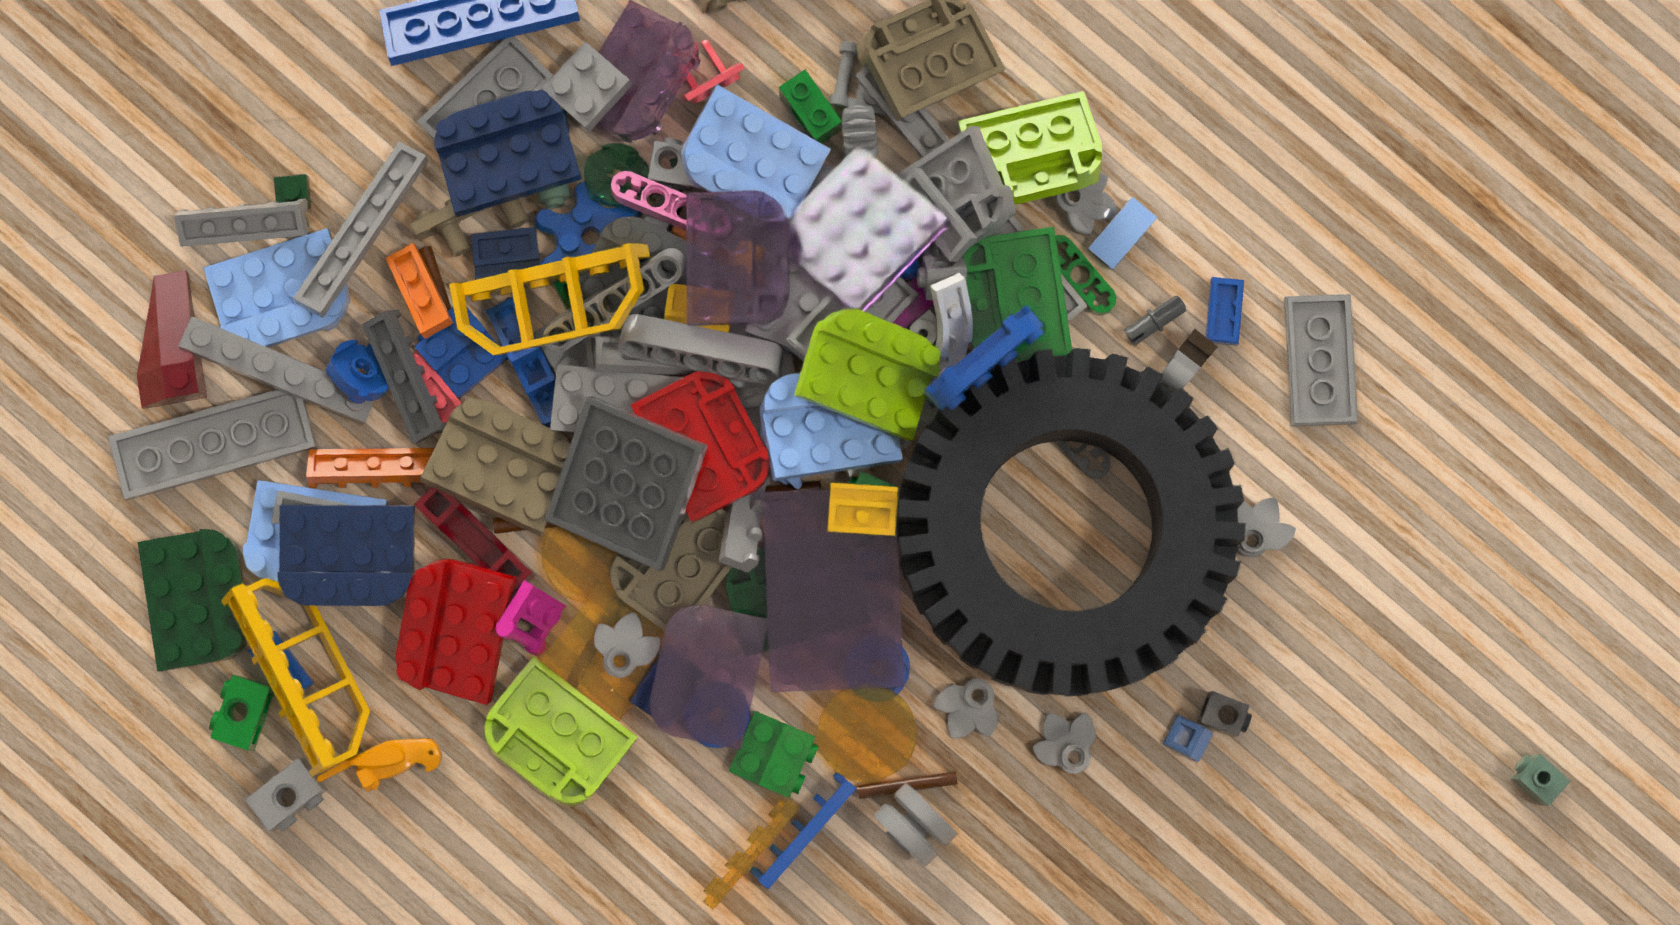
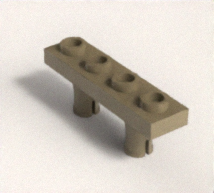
(446, 223)

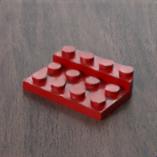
(711, 413)
(451, 629)

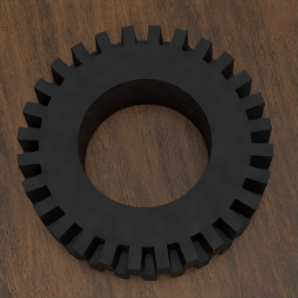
(1165, 451)

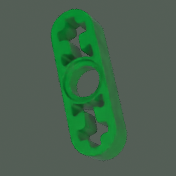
(1101, 288)

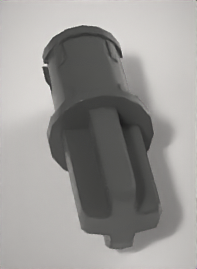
(1155, 320)

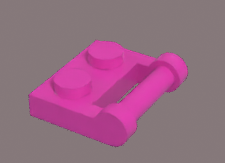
(535, 608)

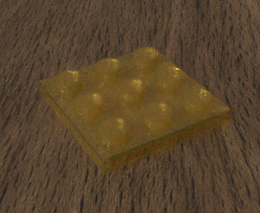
(581, 664)

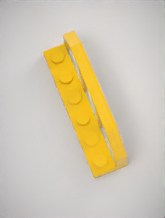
(538, 277)
(289, 691)

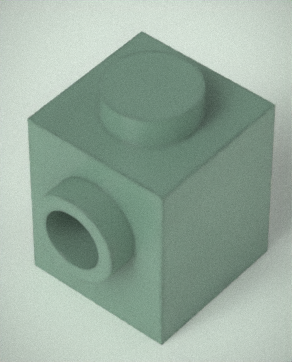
(1539, 779)

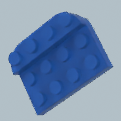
(975, 367)

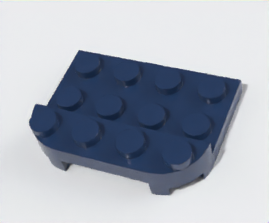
(505, 151)
(346, 553)

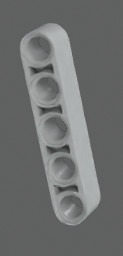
(604, 311)
(700, 349)

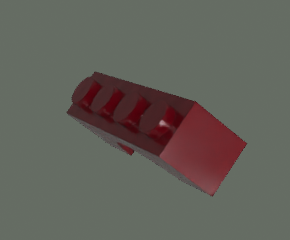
(472, 536)

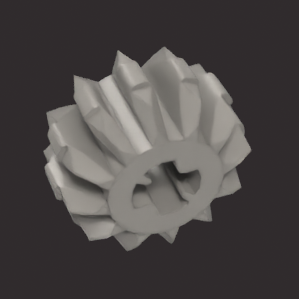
(860, 129)

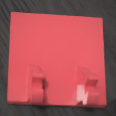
(724, 78)

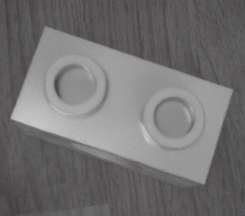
(268, 803)

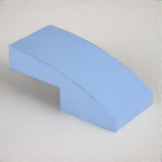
(1122, 233)

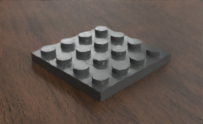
(626, 483)

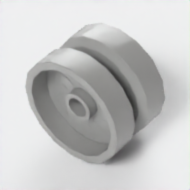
(914, 825)

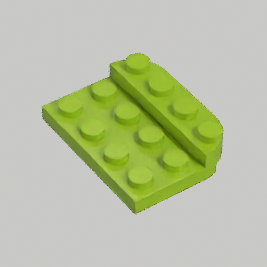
(1043, 146)
(869, 371)
(555, 736)

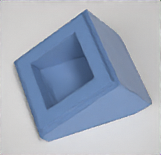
(1188, 738)

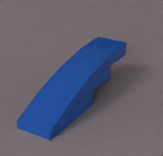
(529, 364)

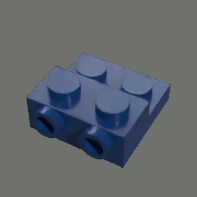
(459, 358)

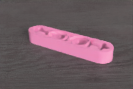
(666, 212)

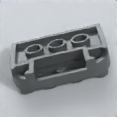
(638, 231)

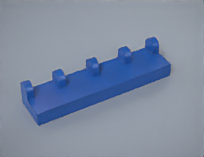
(806, 833)

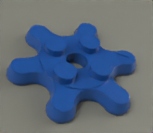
(569, 227)

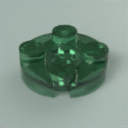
(604, 162)

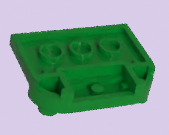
(1017, 272)

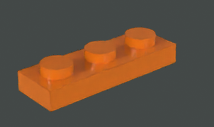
(419, 290)

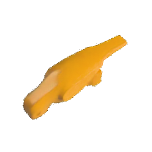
(390, 760)

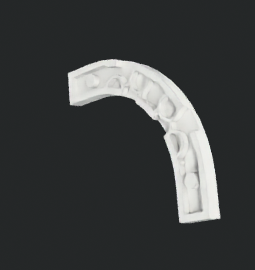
(953, 335)

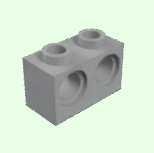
(675, 177)

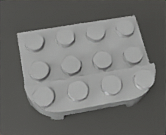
(969, 182)

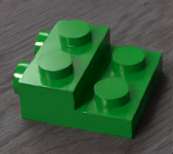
(774, 755)

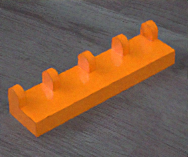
(366, 466)

